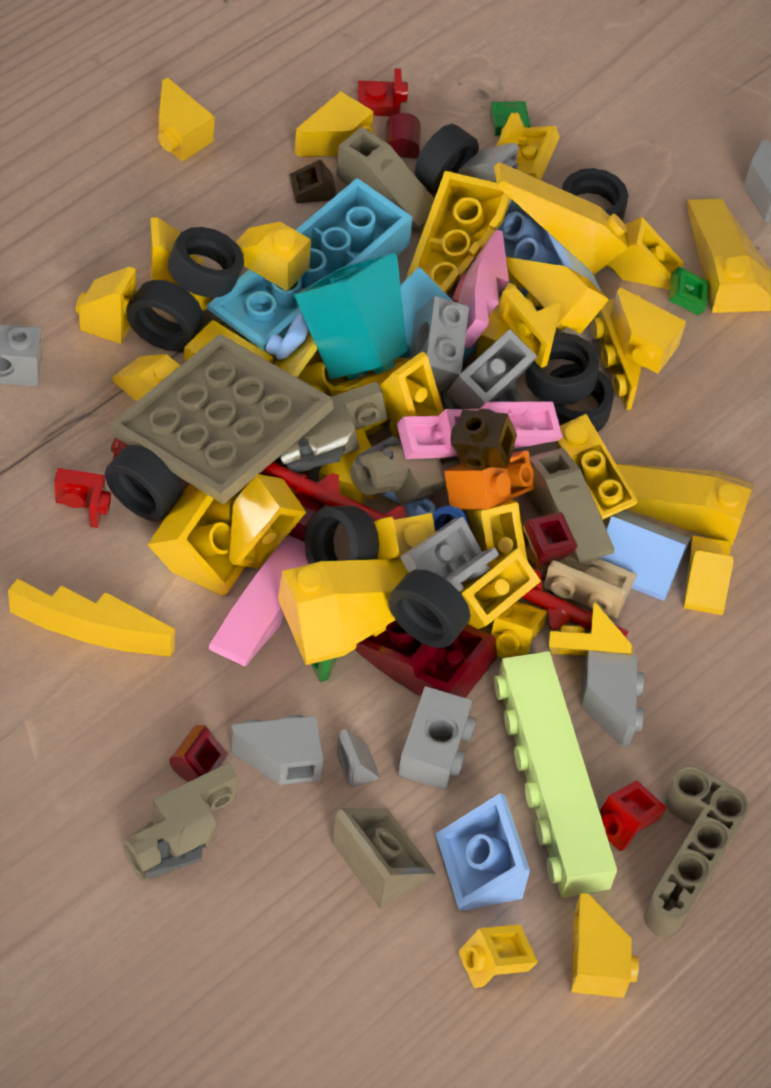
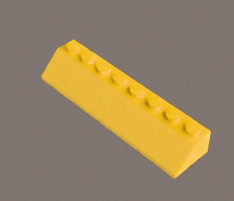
(198, 528)

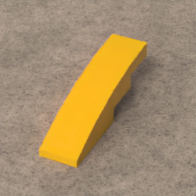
(103, 623)

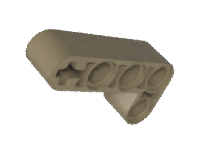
(692, 857)

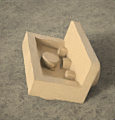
(591, 583)

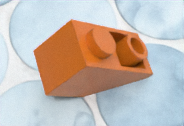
(489, 486)

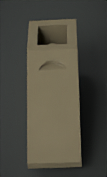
(382, 169)
(562, 488)

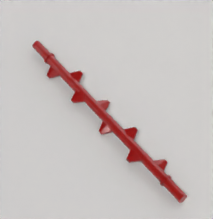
(328, 492)

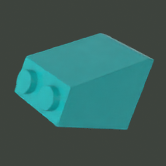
(357, 317)

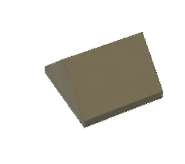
(379, 853)

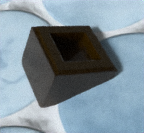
(313, 183)

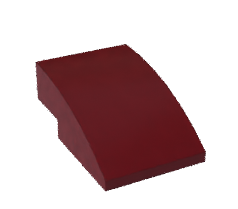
(417, 665)

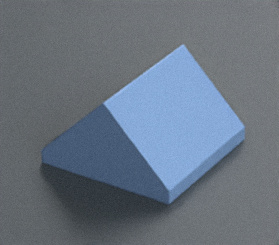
(646, 551)
(484, 856)

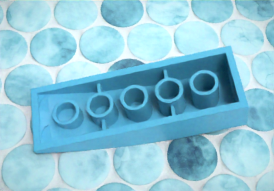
(343, 232)

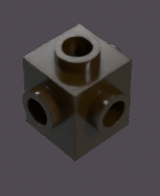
(483, 438)

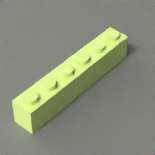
(555, 775)

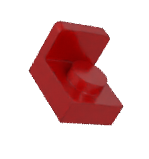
(383, 96)
(85, 490)
(628, 813)

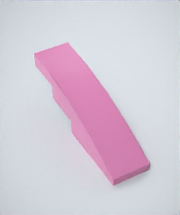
(483, 285)
(430, 435)
(258, 611)

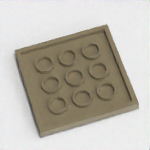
(222, 417)

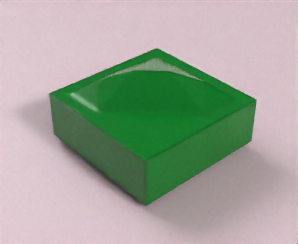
(501, 111)
(688, 290)

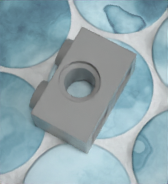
(441, 334)
(20, 355)
(492, 372)
(437, 716)

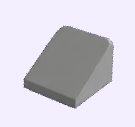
(356, 759)

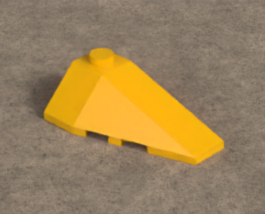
(574, 222)
(458, 227)
(728, 259)
(690, 498)
(338, 604)

